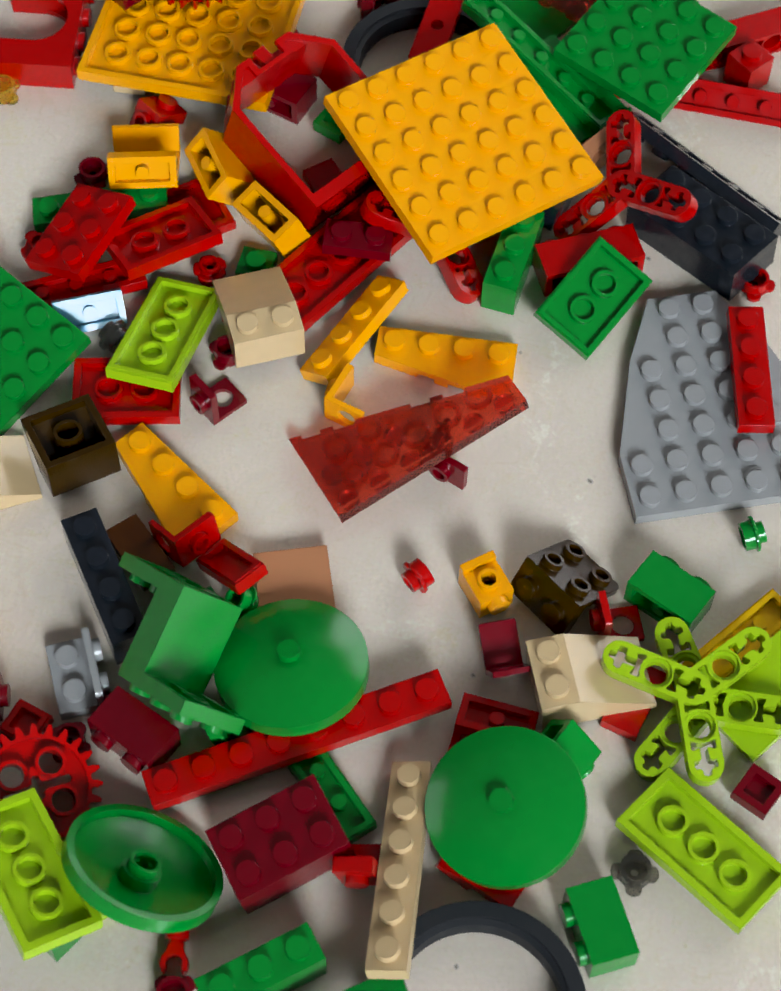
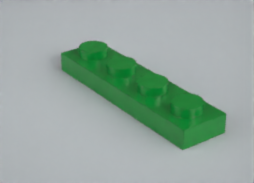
(146, 201)

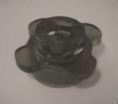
(634, 861)

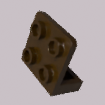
(561, 584)

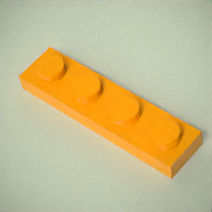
(354, 329)

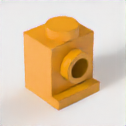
(473, 580)

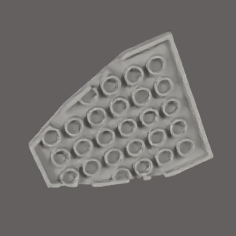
(680, 418)

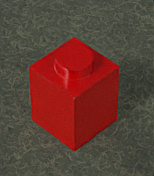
(748, 65)

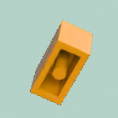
(217, 167)
(271, 219)

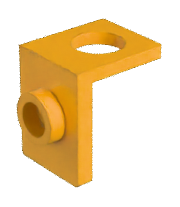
(336, 393)

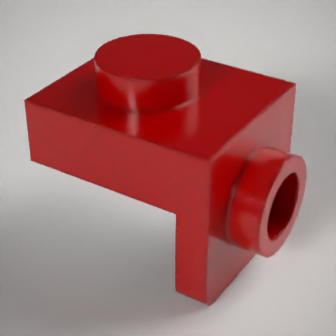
(158, 110)
(358, 870)

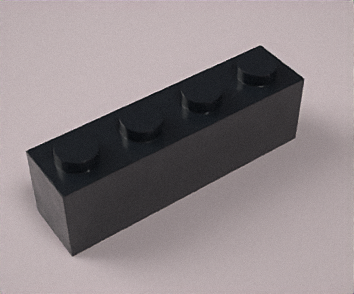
(103, 580)

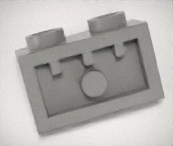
(76, 675)

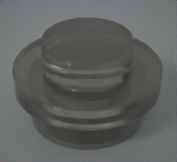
(111, 335)

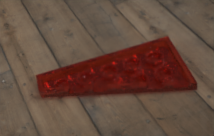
(396, 445)

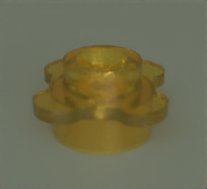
(8, 90)

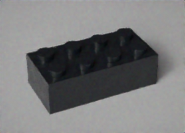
(715, 246)

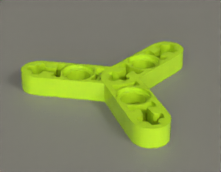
(708, 684)
(697, 726)

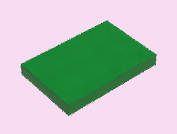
(592, 298)

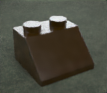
(71, 444)

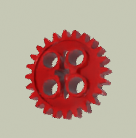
(25, 754)

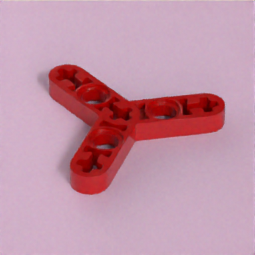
(622, 174)
(451, 271)

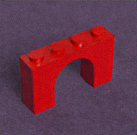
(52, 59)

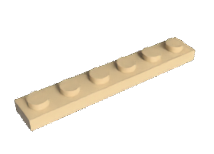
(399, 873)

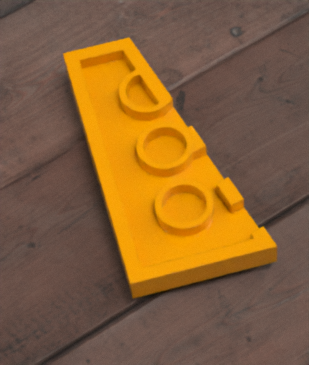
(445, 357)
(169, 483)

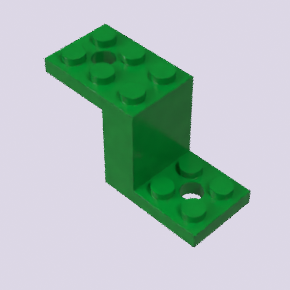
(179, 646)

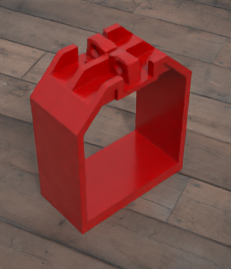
(262, 74)

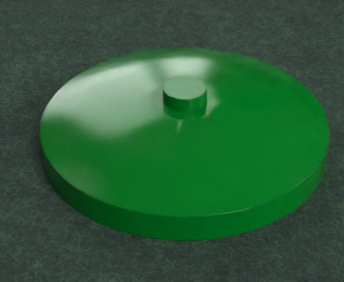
(292, 667)
(506, 807)
(142, 868)

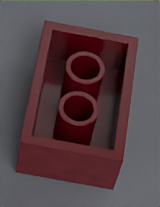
(279, 843)

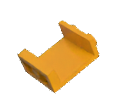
(144, 156)

